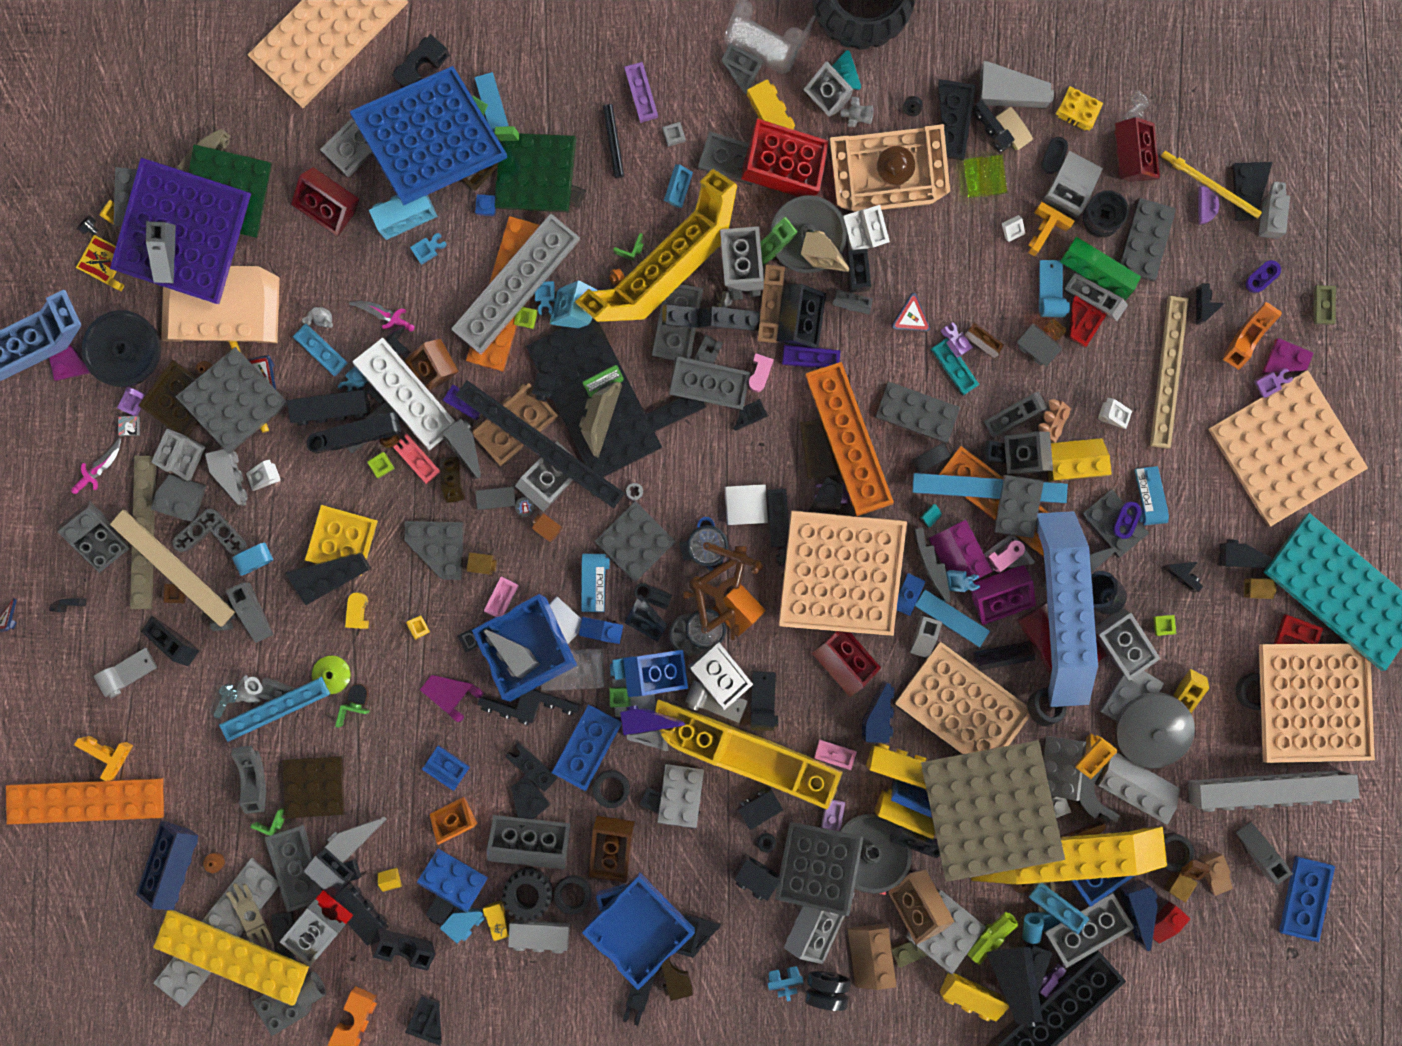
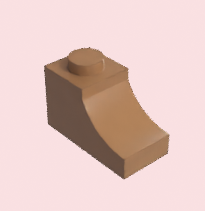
(1218, 877)

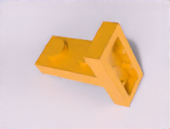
(1053, 218)
(106, 754)
(1096, 756)

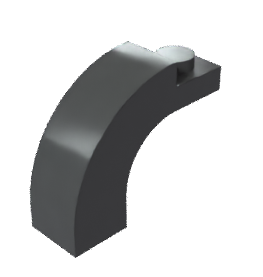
(252, 779)
(1090, 803)

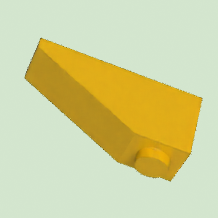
(1192, 689)

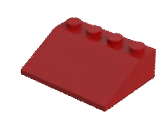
(785, 159)

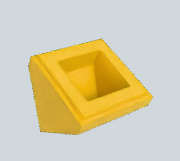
(108, 212)
(417, 627)
(389, 879)

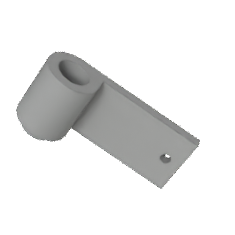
(125, 673)
(699, 697)

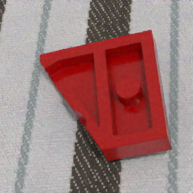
(1084, 321)
(1297, 632)

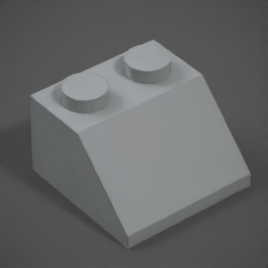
(829, 90)

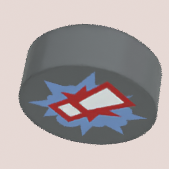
(524, 507)

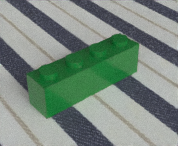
(1100, 268)

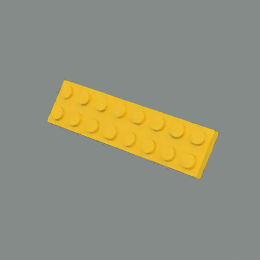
(231, 957)

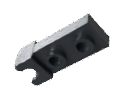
(1002, 138)
(532, 767)

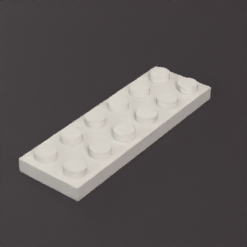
(404, 393)

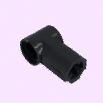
(655, 596)

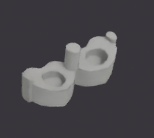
(726, 300)

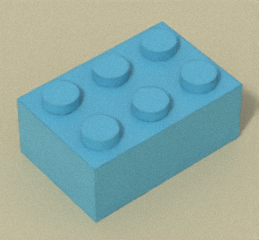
(394, 218)

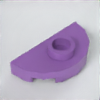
(1207, 205)

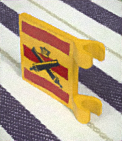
(97, 262)

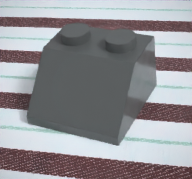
(179, 498)

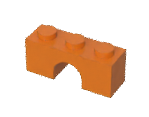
(359, 1004)

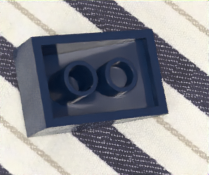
(1141, 910)

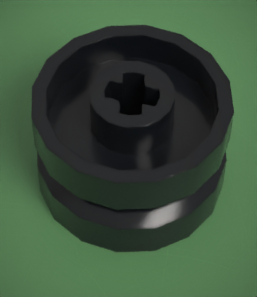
(828, 990)

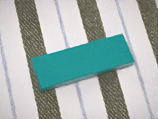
(955, 367)

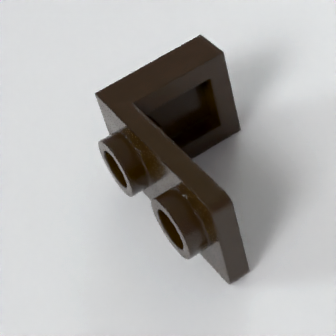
(451, 480)

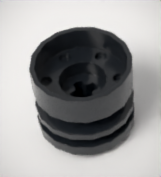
(1109, 204)

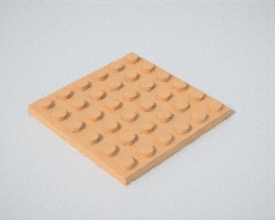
(1288, 449)
(842, 573)
(1315, 703)

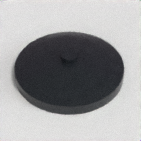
(121, 348)

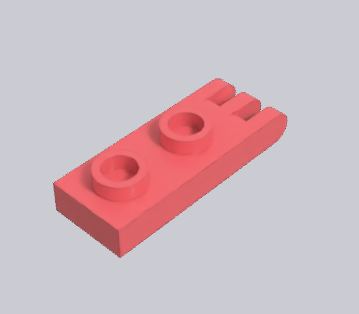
(417, 459)

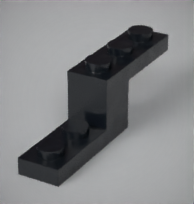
(710, 318)
(528, 706)

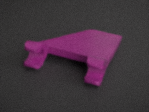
(448, 694)

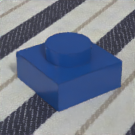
(485, 205)

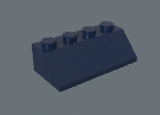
(167, 866)

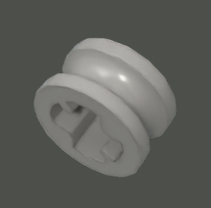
(640, 490)

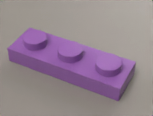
(641, 92)

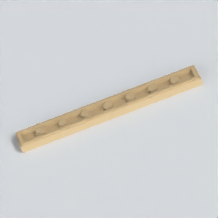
(1169, 372)
(172, 568)

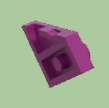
(1287, 356)
(67, 364)

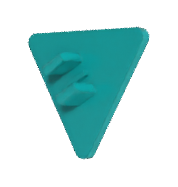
(847, 70)

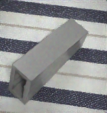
(1011, 88)

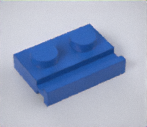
(446, 768)

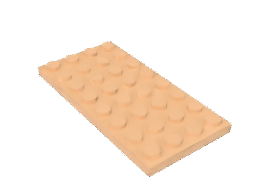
(320, 41)

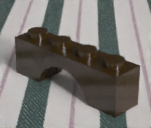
(677, 981)

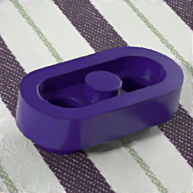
(1261, 276)
(1127, 521)

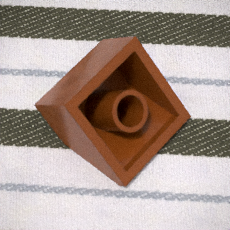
(432, 364)

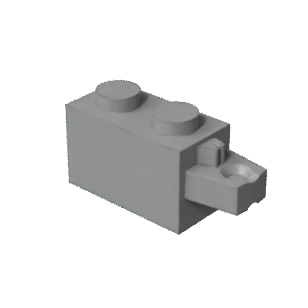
(1274, 212)

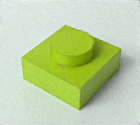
(526, 317)
(381, 465)
(1164, 625)

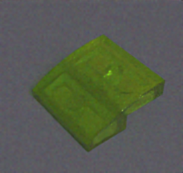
(985, 176)

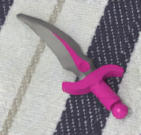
(385, 314)
(97, 468)

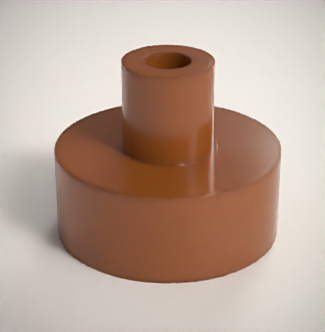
(214, 862)

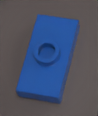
(909, 594)

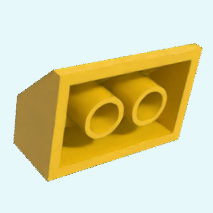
(1079, 460)
(896, 764)
(903, 816)
(973, 997)

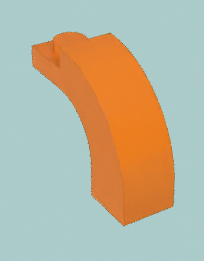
(1250, 333)

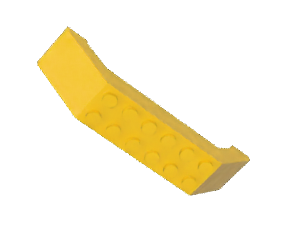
(670, 261)
(1094, 858)

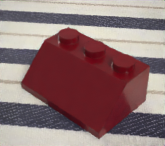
(1137, 150)
(324, 201)
(846, 661)

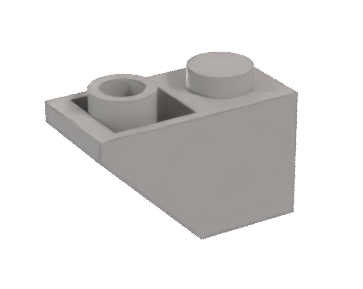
(925, 636)

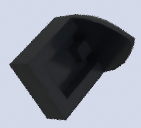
(398, 347)

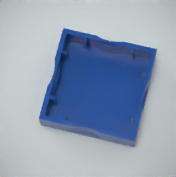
(533, 627)
(638, 930)

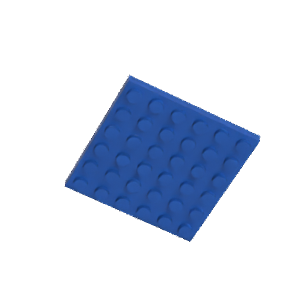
(428, 135)

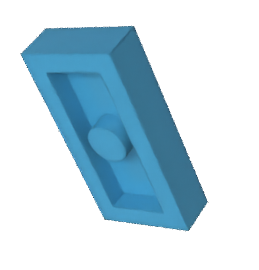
(678, 186)

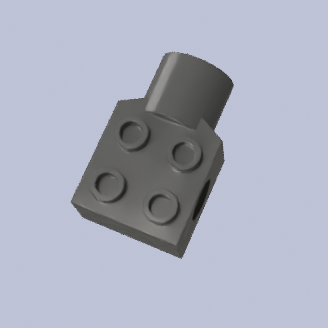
(280, 1015)

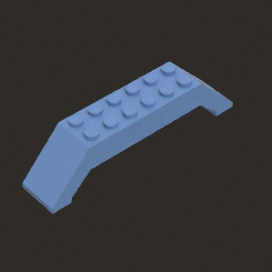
(38, 335)
(1069, 609)

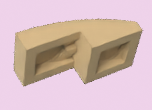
(1010, 120)

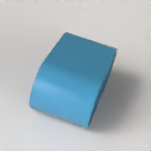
(252, 559)

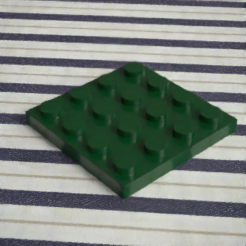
(237, 172)
(536, 173)

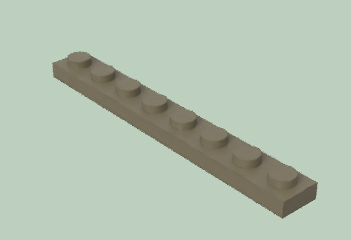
(142, 502)

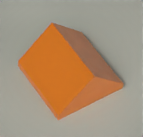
(746, 608)
(452, 820)

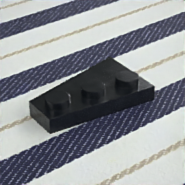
(828, 498)

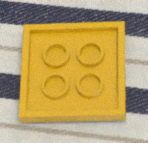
(339, 535)

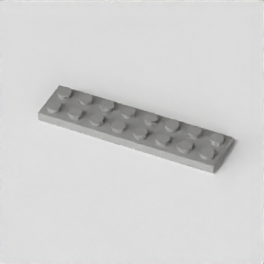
(515, 284)
(184, 979)

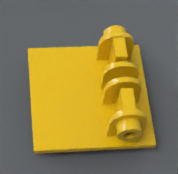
(1079, 108)

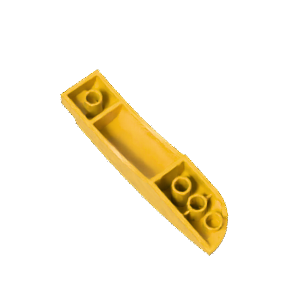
(750, 755)

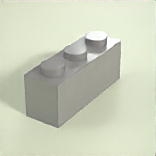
(539, 936)

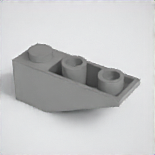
(225, 470)
(517, 657)

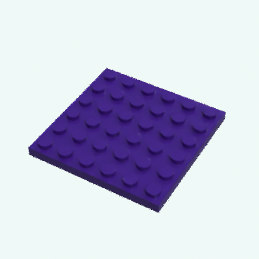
(206, 232)

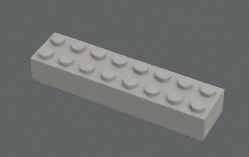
(1273, 789)

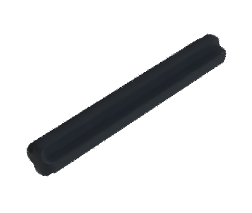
(613, 141)

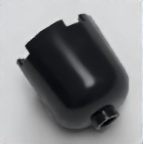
(1108, 593)

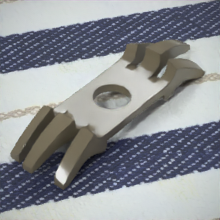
(248, 904)

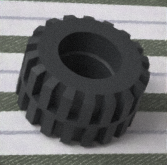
(517, 907)

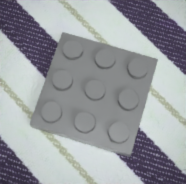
(955, 941)

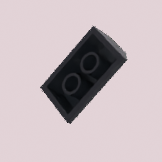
(801, 316)

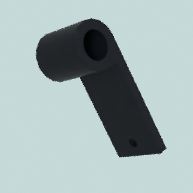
(763, 701)

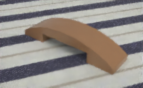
(771, 304)

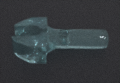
(228, 695)

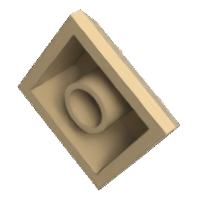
(822, 252)

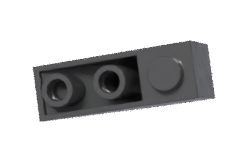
(161, 250)
(249, 611)
(1263, 854)

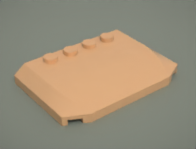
(857, 177)
(244, 314)

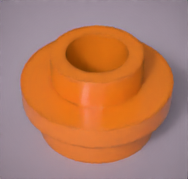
(616, 276)

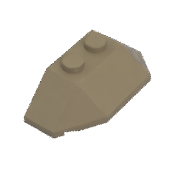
(598, 416)

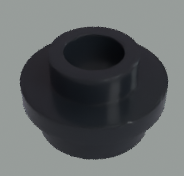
(768, 848)

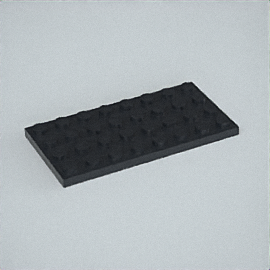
(575, 357)

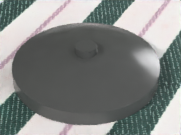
(809, 214)
(1154, 730)
(881, 861)

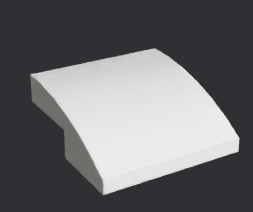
(865, 228)
(746, 505)
(566, 618)

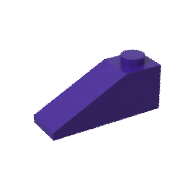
(645, 720)

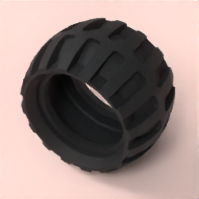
(862, 31)

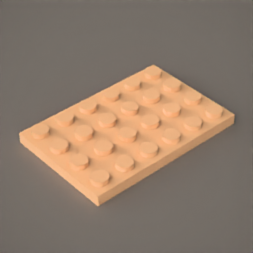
(962, 703)

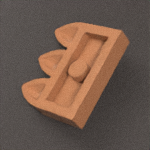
(1055, 419)

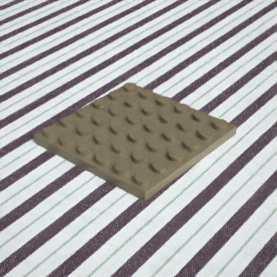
(992, 811)

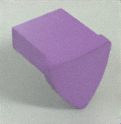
(130, 401)

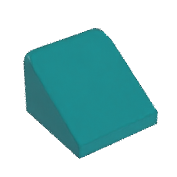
(931, 515)

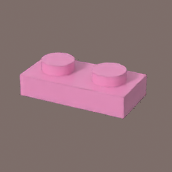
(501, 597)
(835, 754)

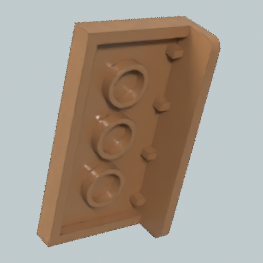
(523, 404)

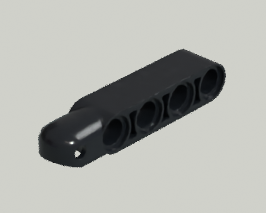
(354, 433)

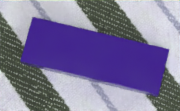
(809, 357)

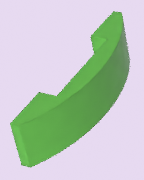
(776, 240)

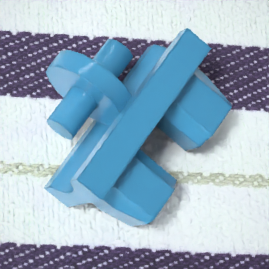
(776, 983)

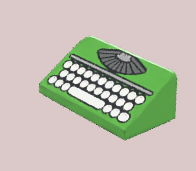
(603, 380)

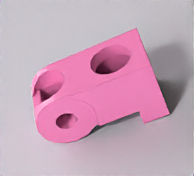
(758, 380)
(1011, 553)

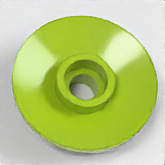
(339, 670)

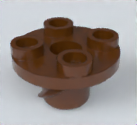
(896, 165)

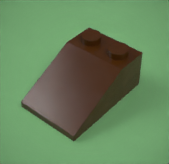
(611, 848)

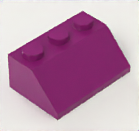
(960, 550)
(1004, 594)

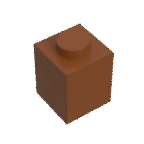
(546, 527)

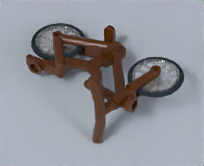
(709, 547)

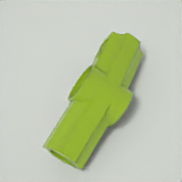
(992, 937)

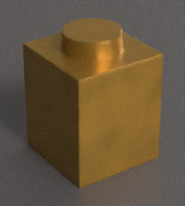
(481, 563)
(1259, 588)
(1180, 886)

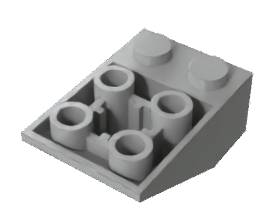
(1073, 185)

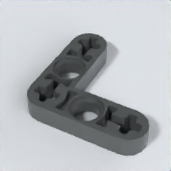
(213, 527)

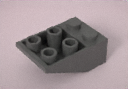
(93, 536)

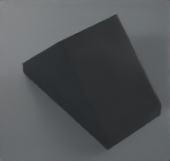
(993, 452)

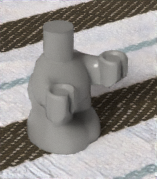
(858, 113)
(320, 316)
(249, 689)

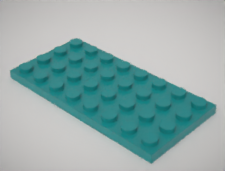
(1341, 590)

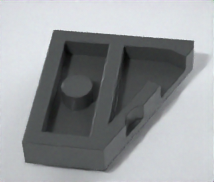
(741, 66)

